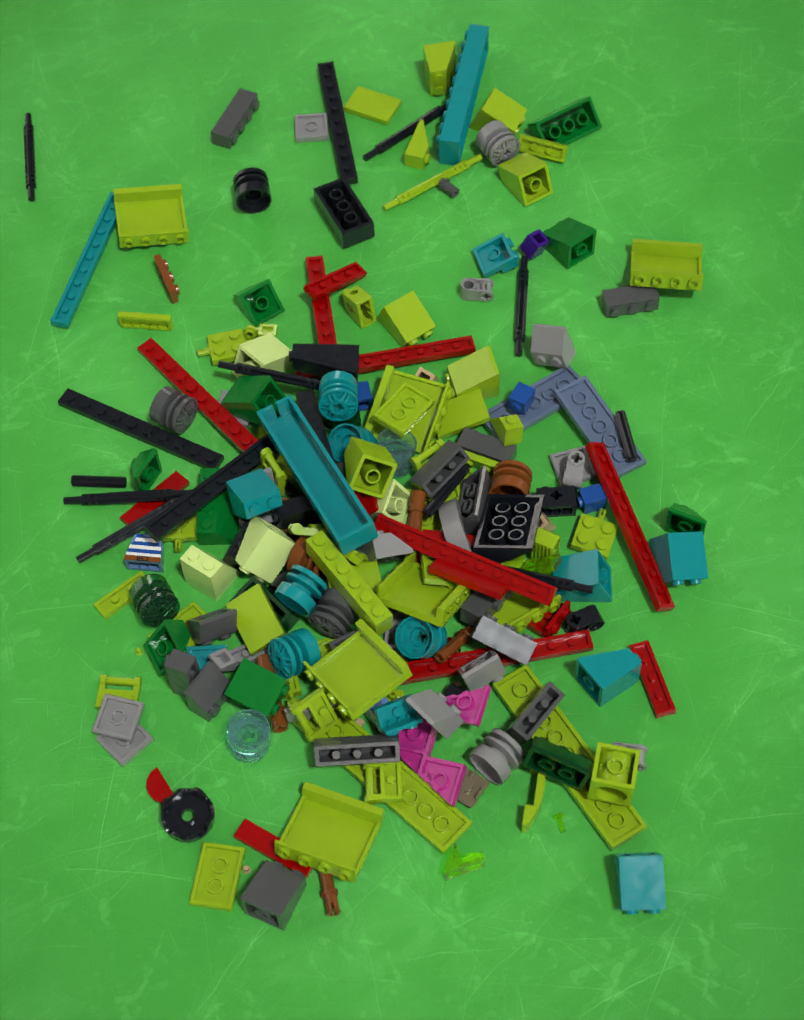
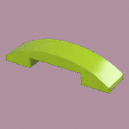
(532, 811)

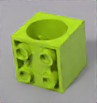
(614, 774)

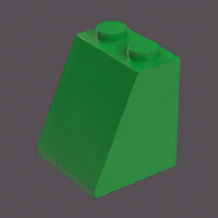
(570, 242)
(251, 395)
(257, 688)

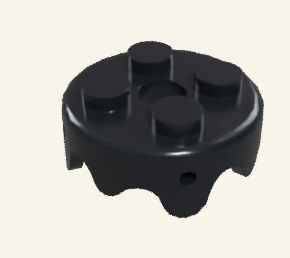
(188, 800)

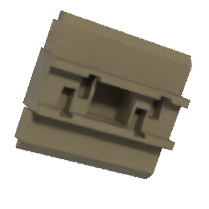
(472, 788)

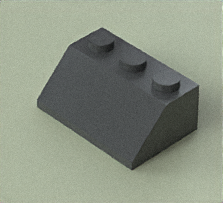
(473, 498)

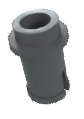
(444, 184)

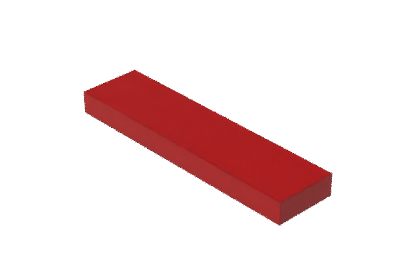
(334, 281)
(174, 481)
(468, 579)
(653, 680)
(264, 843)

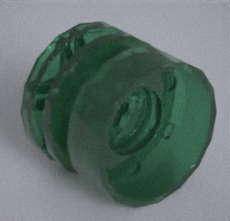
(154, 599)

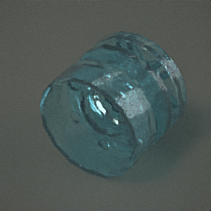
(400, 448)
(250, 725)

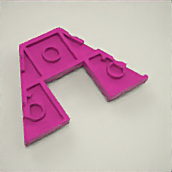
(418, 744)

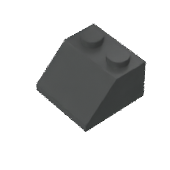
(213, 625)
(207, 692)

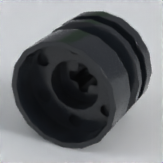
(252, 190)

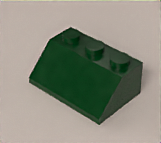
(285, 615)
(558, 763)

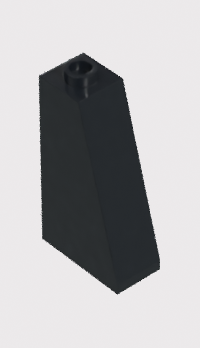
(325, 358)
(295, 511)

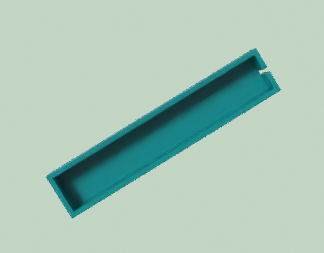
(463, 95)
(318, 475)

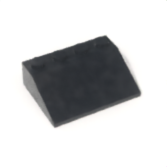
(508, 526)

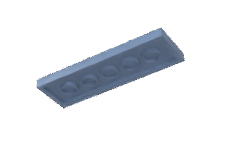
(544, 403)
(596, 422)

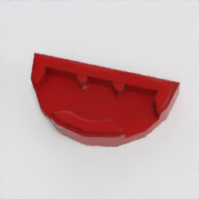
(157, 786)

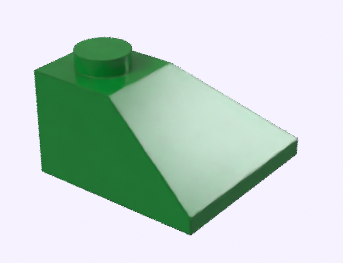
(259, 302)
(146, 469)
(684, 519)
(168, 636)

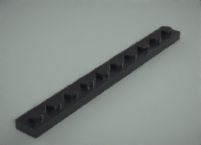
(337, 122)
(140, 430)
(206, 491)

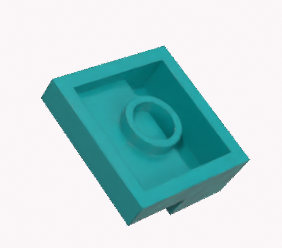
(496, 255)

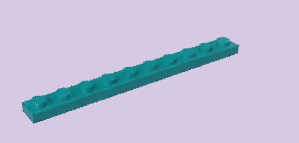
(86, 265)

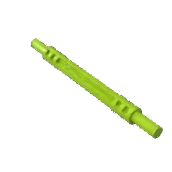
(432, 182)

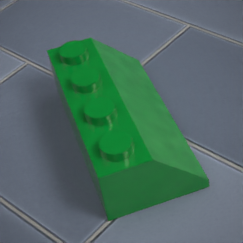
(567, 122)
(216, 520)

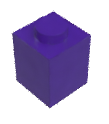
(534, 244)

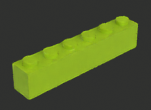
(349, 583)

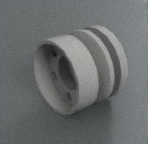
(497, 142)
(497, 756)

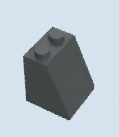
(274, 894)

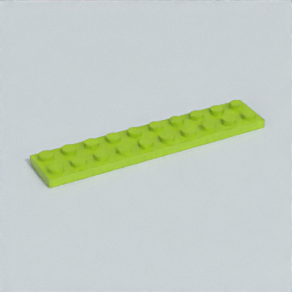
(421, 805)
(612, 821)

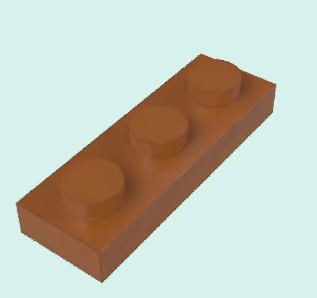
(167, 278)

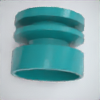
(338, 395)
(341, 436)
(301, 589)
(411, 641)
(290, 650)

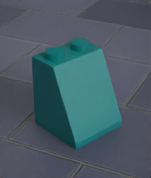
(253, 494)
(681, 557)
(588, 569)
(608, 674)
(640, 882)

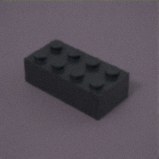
(344, 212)

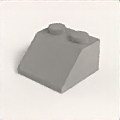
(551, 346)
(386, 548)
(482, 670)
(436, 711)

